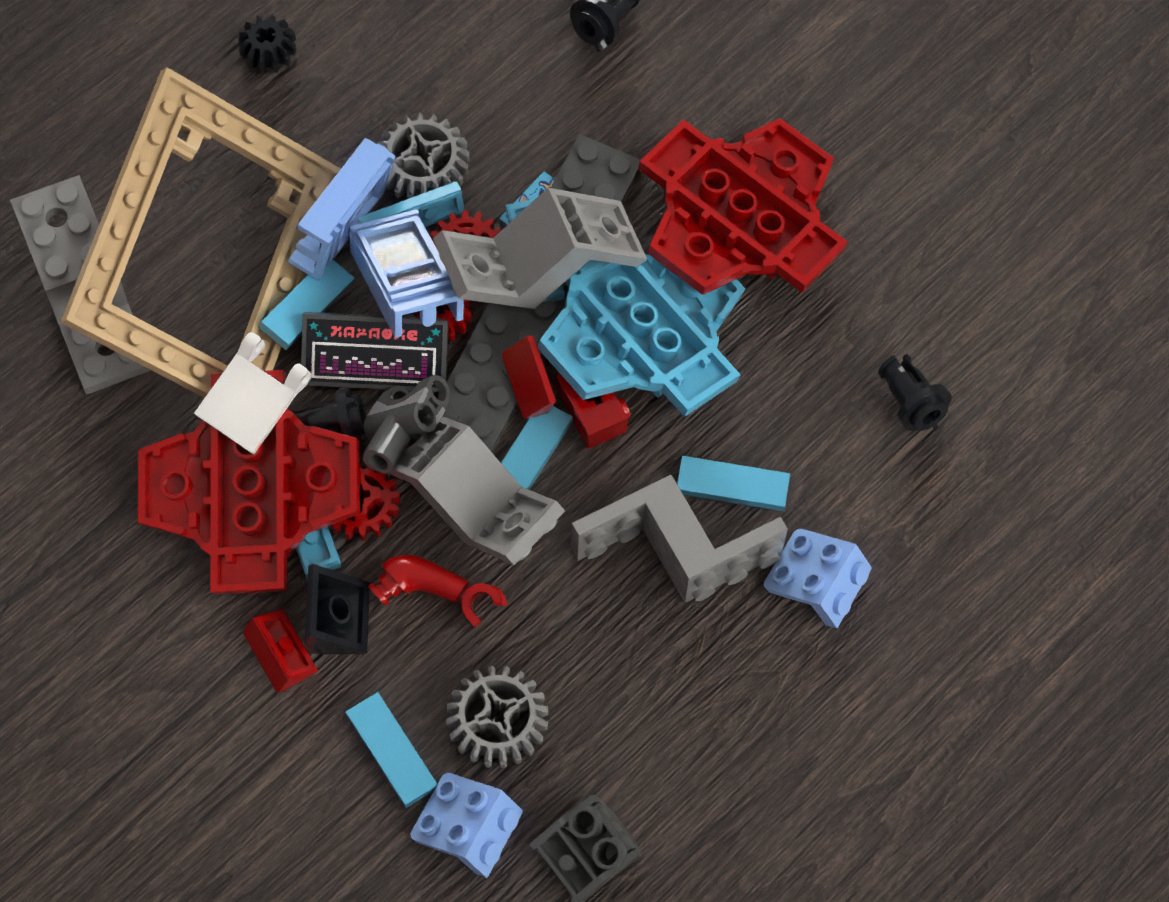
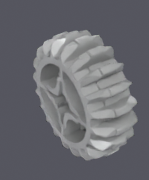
(435, 145)
(483, 725)

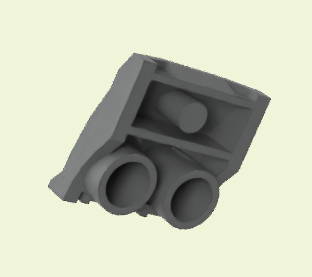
(587, 848)

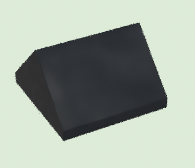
(336, 612)

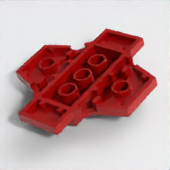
(741, 206)
(246, 505)

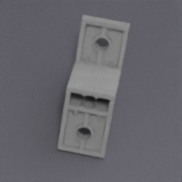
(539, 249)
(59, 259)
(476, 492)
(677, 539)

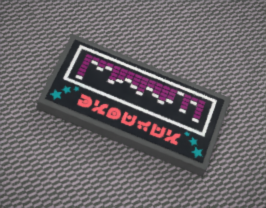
(365, 353)

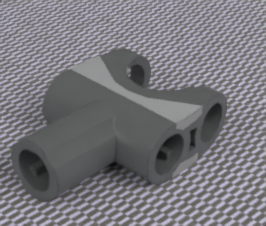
(395, 421)

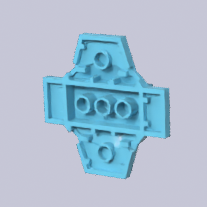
(641, 332)

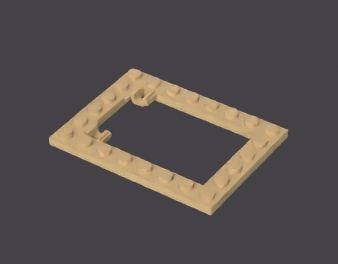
(188, 108)

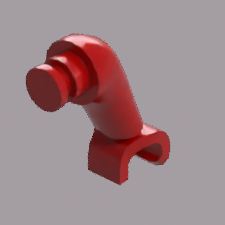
(418, 574)

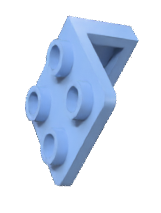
(819, 573)
(467, 822)

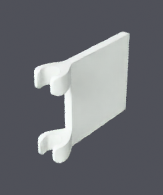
(247, 400)

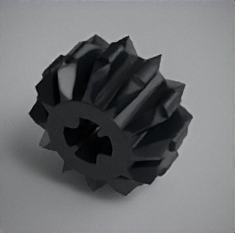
(267, 43)

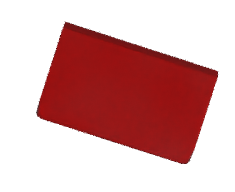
(528, 378)
(279, 650)

